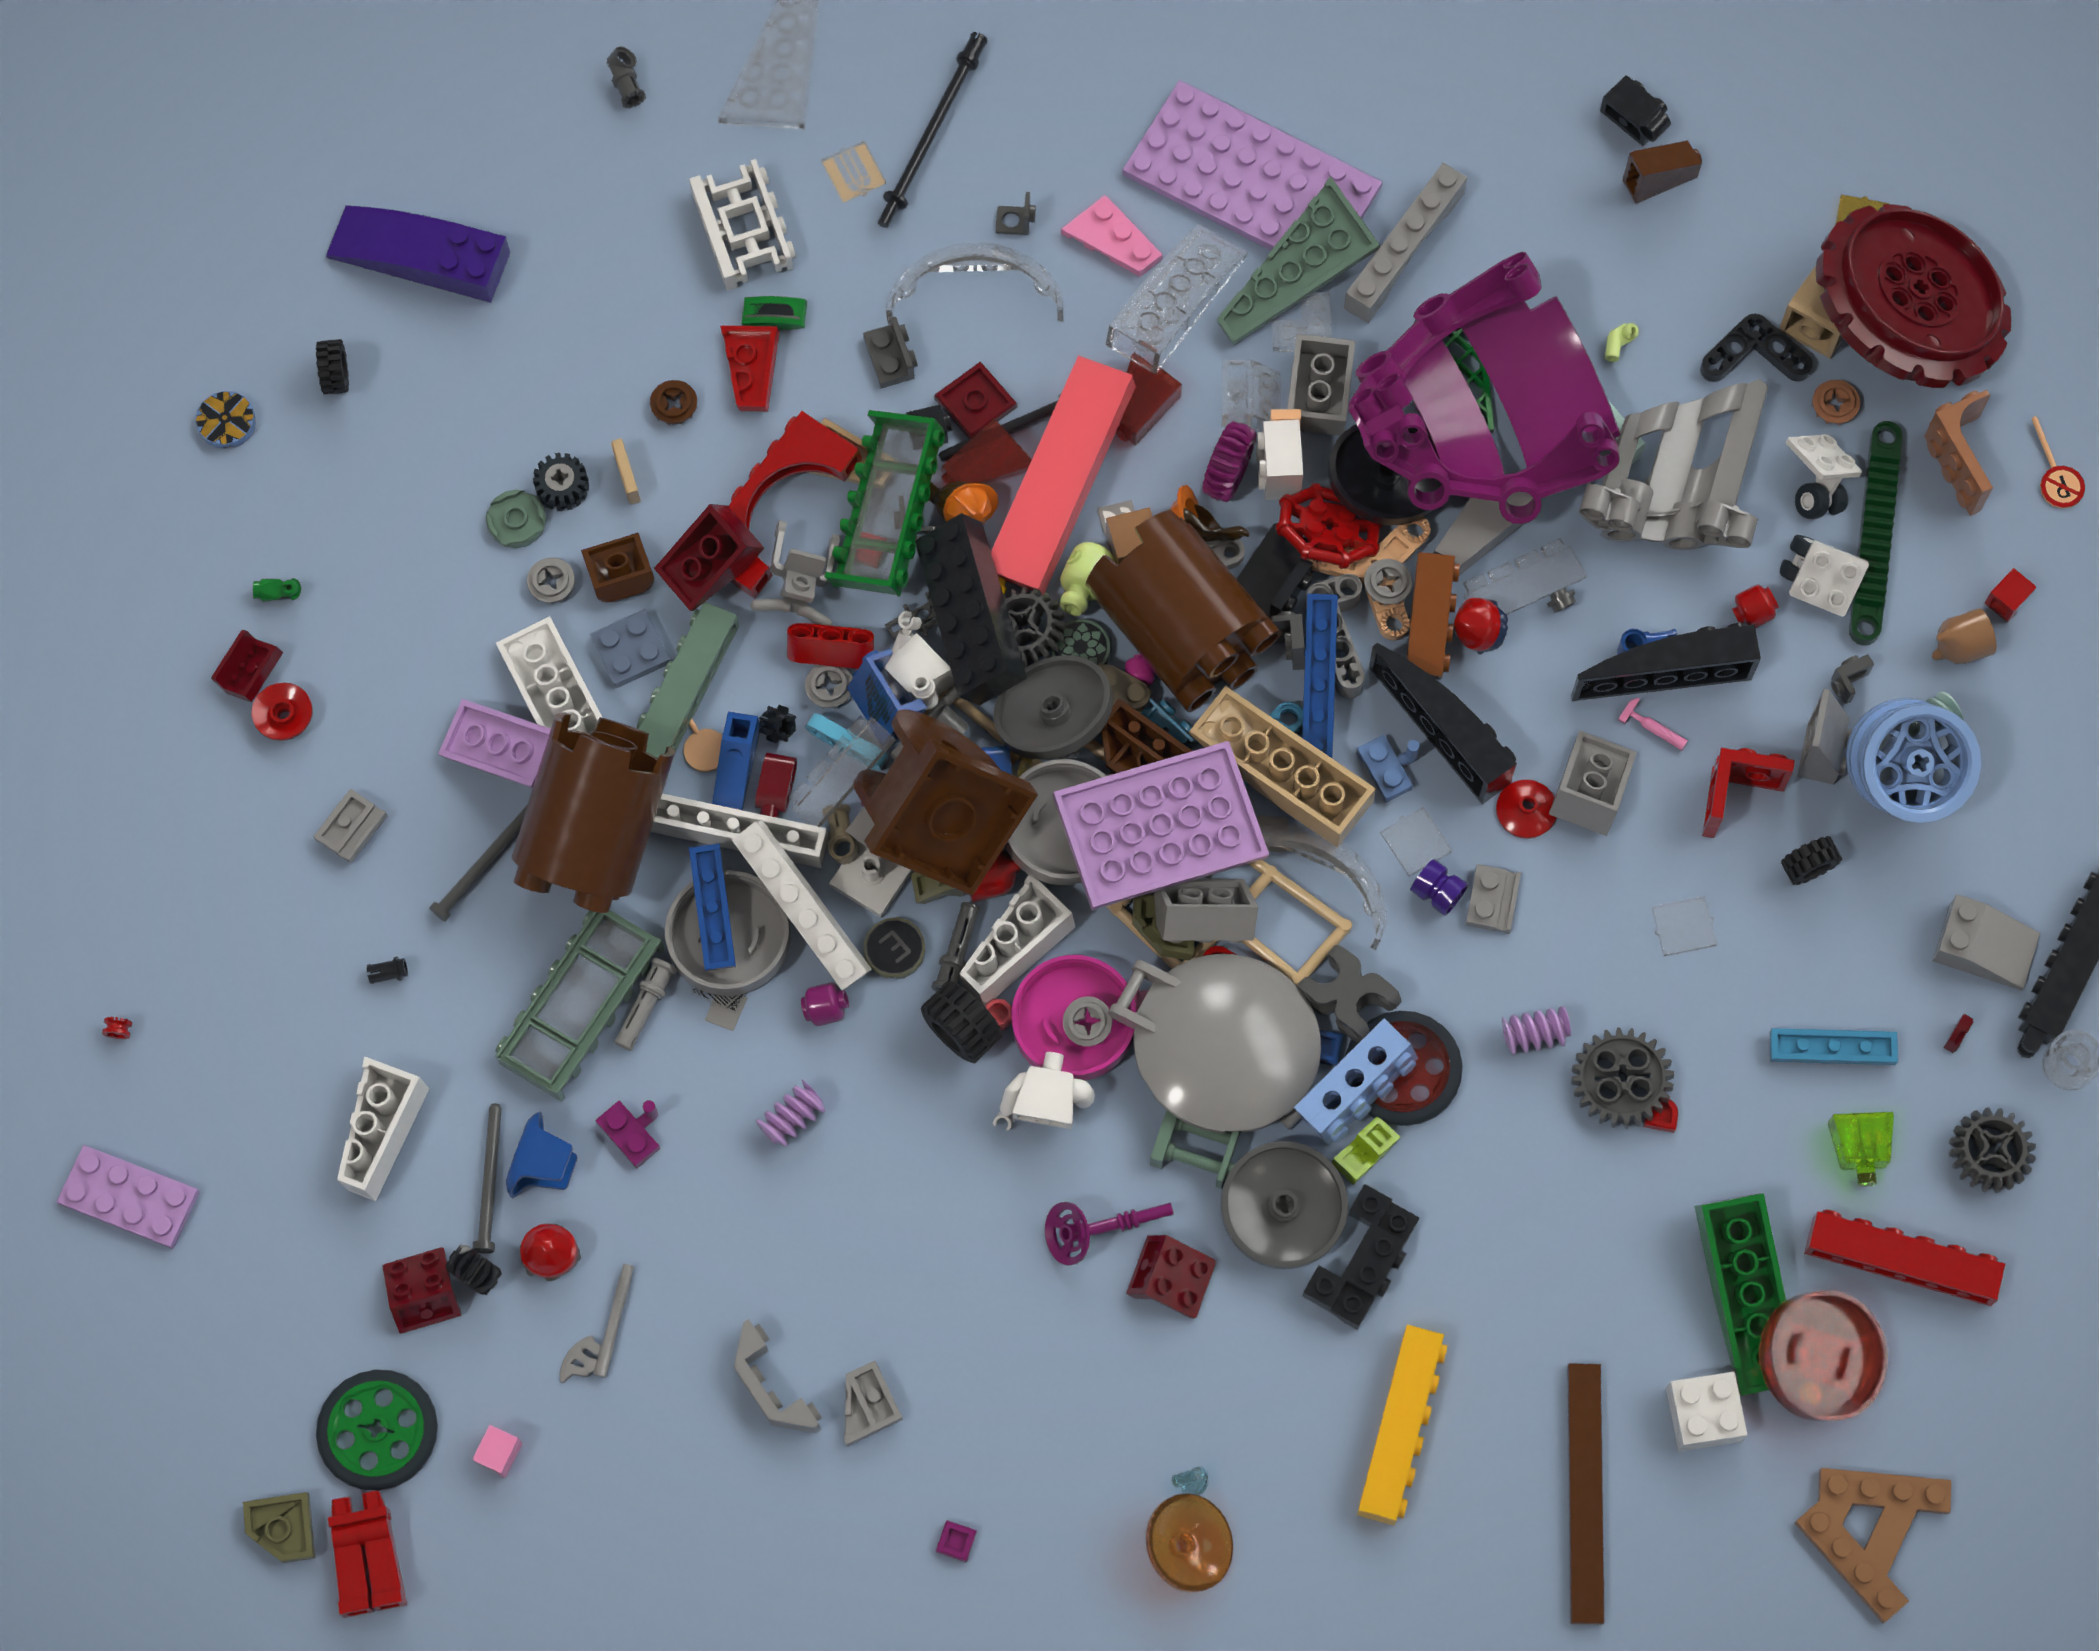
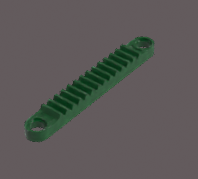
(1876, 531)

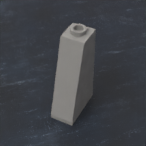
(1479, 530)

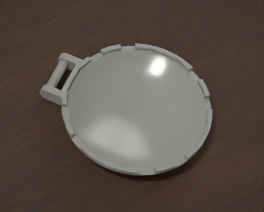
(1222, 1040)

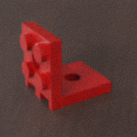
(1742, 768)

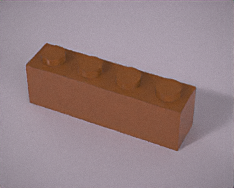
(1430, 612)

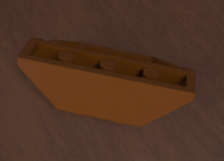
(1135, 741)

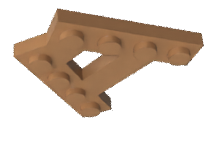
(1868, 1568)

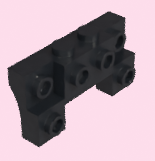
(1368, 1270)

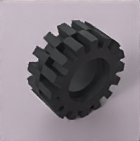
(332, 366)
(1811, 860)

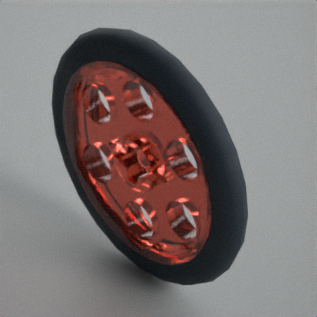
(1441, 1087)

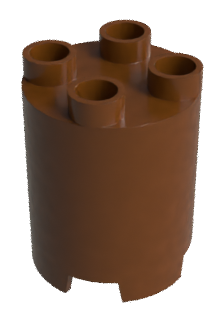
(1183, 610)
(590, 812)

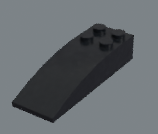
(1675, 662)
(1447, 724)

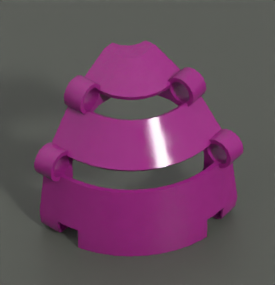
(1537, 373)

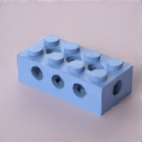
(1357, 1066)

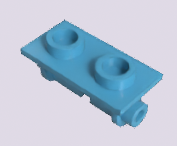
(1163, 716)

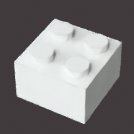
(1279, 458)
(1706, 1411)

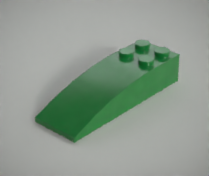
(1742, 1278)

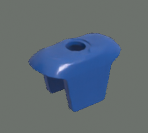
(540, 1160)

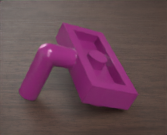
(629, 1132)

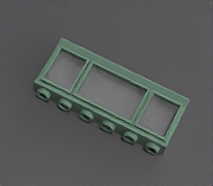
(577, 1001)

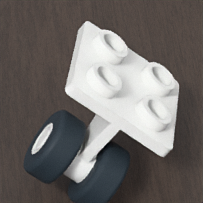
(1830, 466)
(1823, 574)

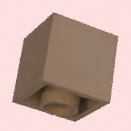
(1122, 534)

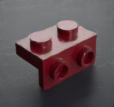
(246, 666)

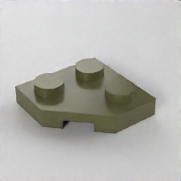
(1145, 923)
(281, 1526)

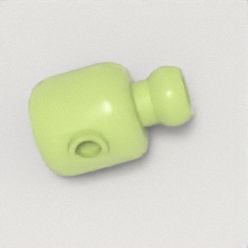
(1075, 574)

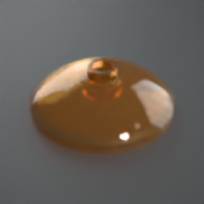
(1202, 1538)

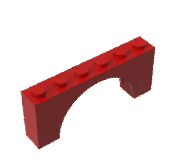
(801, 449)

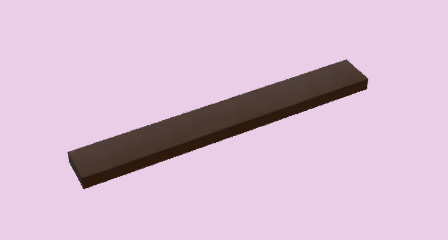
(1585, 1494)

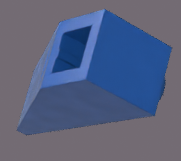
(736, 759)

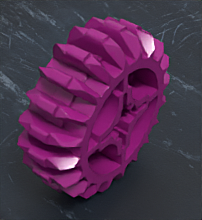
(1229, 461)

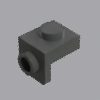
(1850, 671)

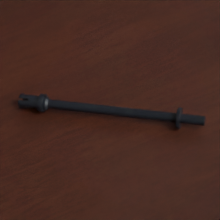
(967, 61)

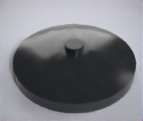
(1370, 487)

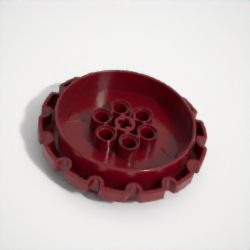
(1913, 295)

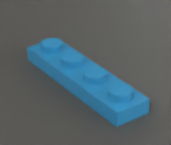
(1833, 1046)

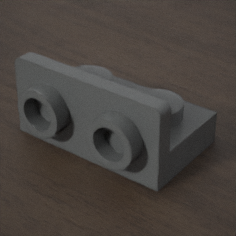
(890, 354)
(1292, 635)

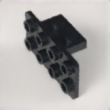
(1276, 574)

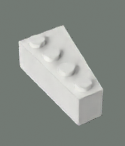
(1017, 941)
(379, 1126)

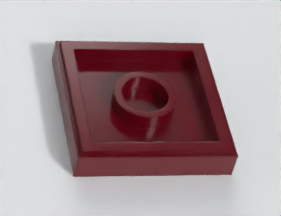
(975, 400)

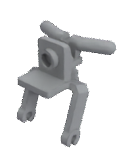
(800, 576)

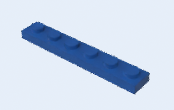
(1320, 671)

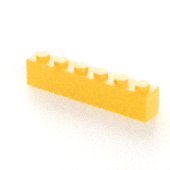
(1401, 1424)

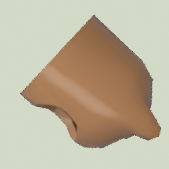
(1966, 638)

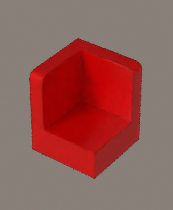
(2010, 594)

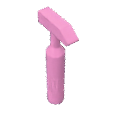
(1652, 725)

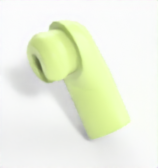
(1619, 337)

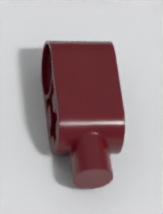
(775, 784)

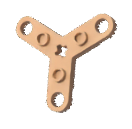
(1397, 546)

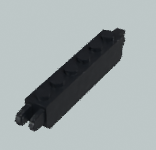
(2066, 975)

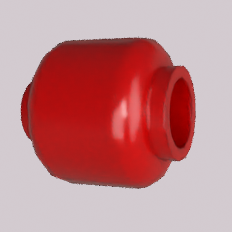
(1755, 606)

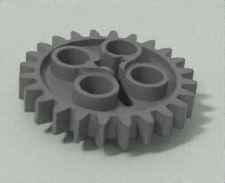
(1625, 1104)

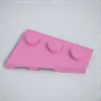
(1111, 233)

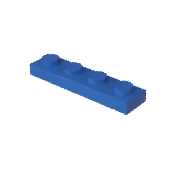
(712, 907)

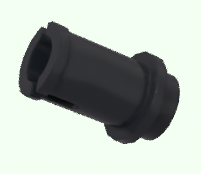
(388, 970)

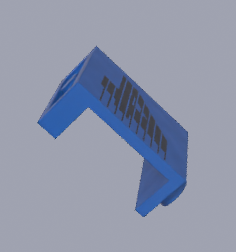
(874, 694)

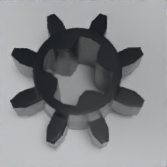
(777, 724)

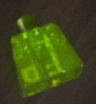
(1862, 1143)

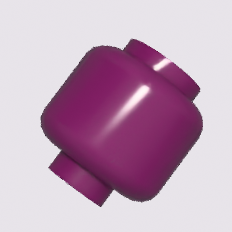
(824, 1004)

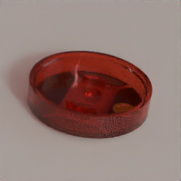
(1824, 1355)

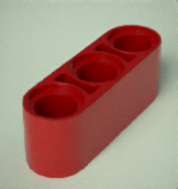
(828, 645)

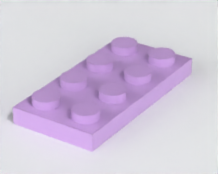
(495, 743)
(128, 1196)

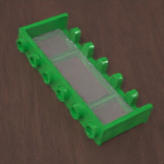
(887, 503)

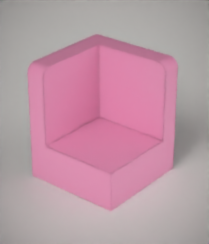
(497, 1450)

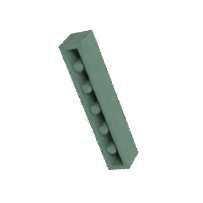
(687, 677)

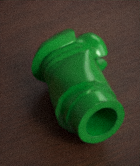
(275, 588)

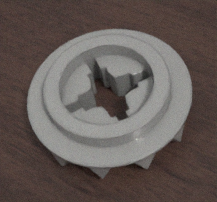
(557, 569)
(1392, 571)
(816, 680)
(1076, 1012)

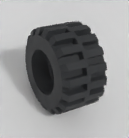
(961, 1021)

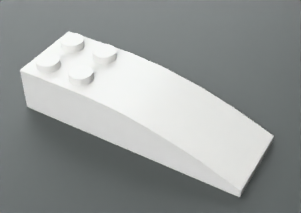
(548, 677)

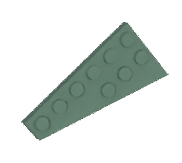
(1307, 257)

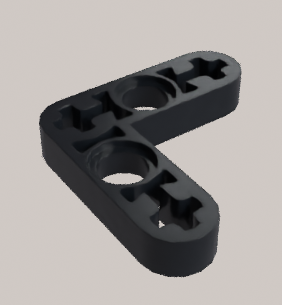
(1751, 341)

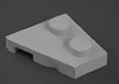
(868, 1404)

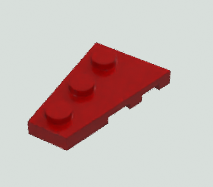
(751, 363)

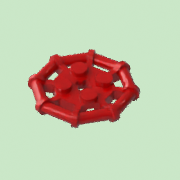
(1323, 543)

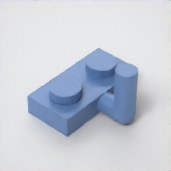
(1386, 767)

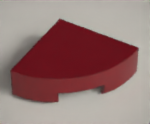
(1958, 1033)

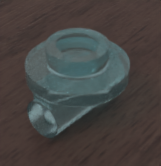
(1192, 1481)

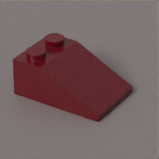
(708, 556)

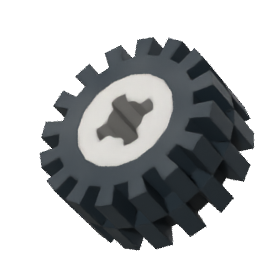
(564, 491)

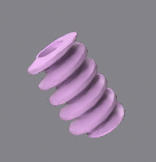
(1536, 1029)
(791, 1115)

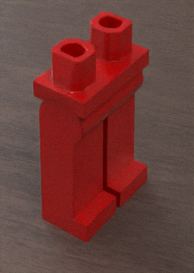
(350, 1535)

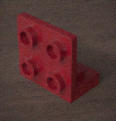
(1171, 1274)
(420, 1290)

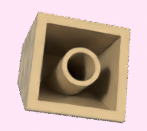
(1808, 321)

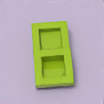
(1365, 1150)

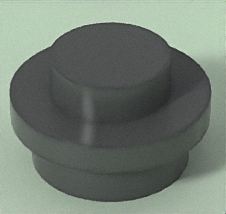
(1561, 599)

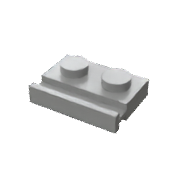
(350, 826)
(1493, 898)

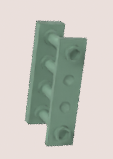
(1166, 1150)

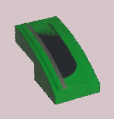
(778, 311)

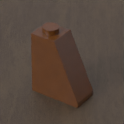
(1660, 169)

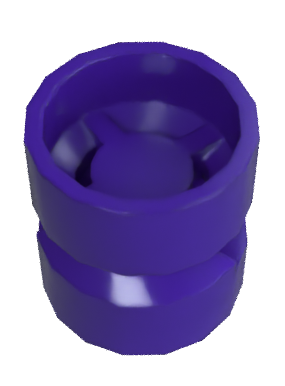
(1436, 885)

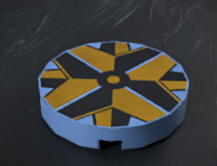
(225, 419)

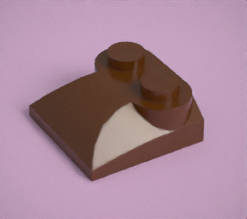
(618, 568)

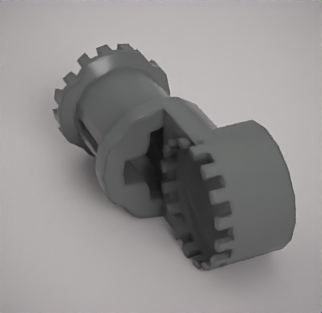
(625, 76)

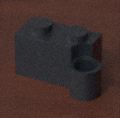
(1636, 111)

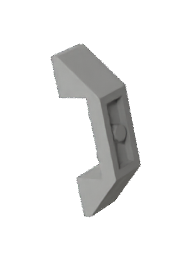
(797, 1415)

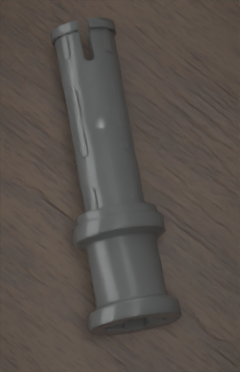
(950, 962)

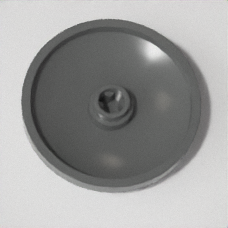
(1055, 708)
(1284, 1205)

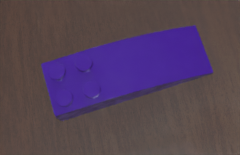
(421, 250)

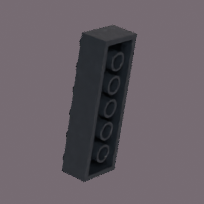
(970, 609)

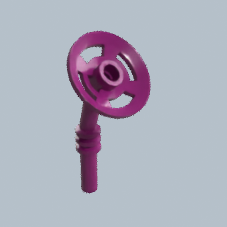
(1081, 1232)

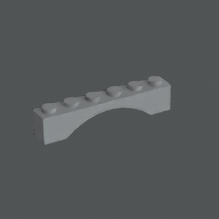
(1389, 261)

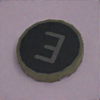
(894, 948)

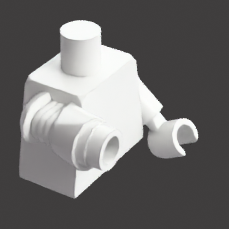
(915, 667)
(1045, 1095)

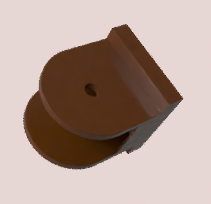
(941, 804)

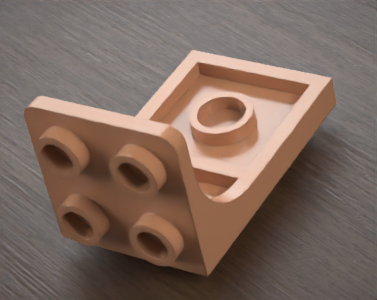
(1954, 453)

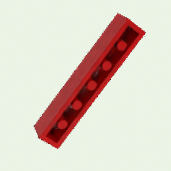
(1904, 1257)

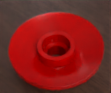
(278, 699)
(1522, 821)

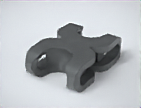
(1349, 993)

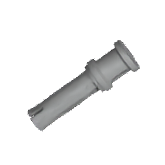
(650, 991)

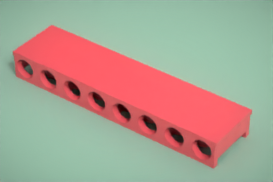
(1061, 473)

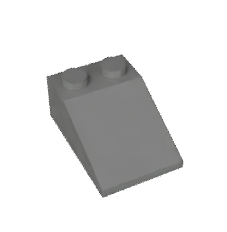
(1825, 741)
(1593, 783)
(1986, 943)

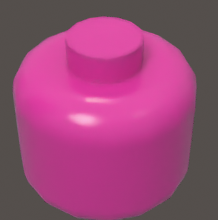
(1140, 669)

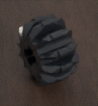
(473, 1269)

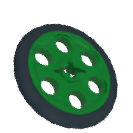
(389, 1471)

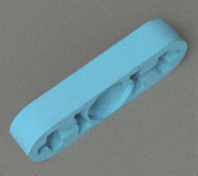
(831, 732)

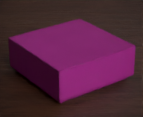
(956, 1541)

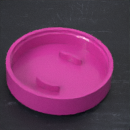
(1040, 1011)

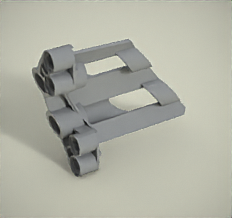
(1678, 502)

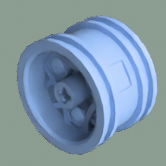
(1913, 759)

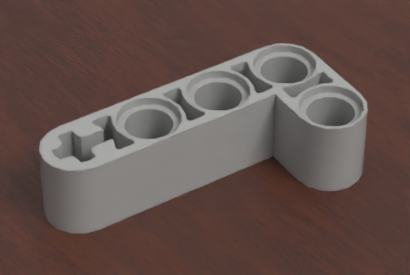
(1343, 638)

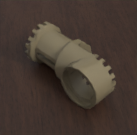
(838, 824)

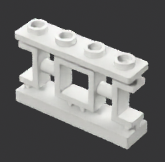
(720, 230)

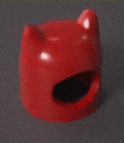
(998, 880)

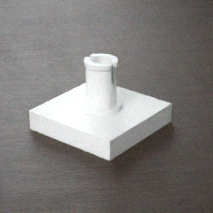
(870, 881)

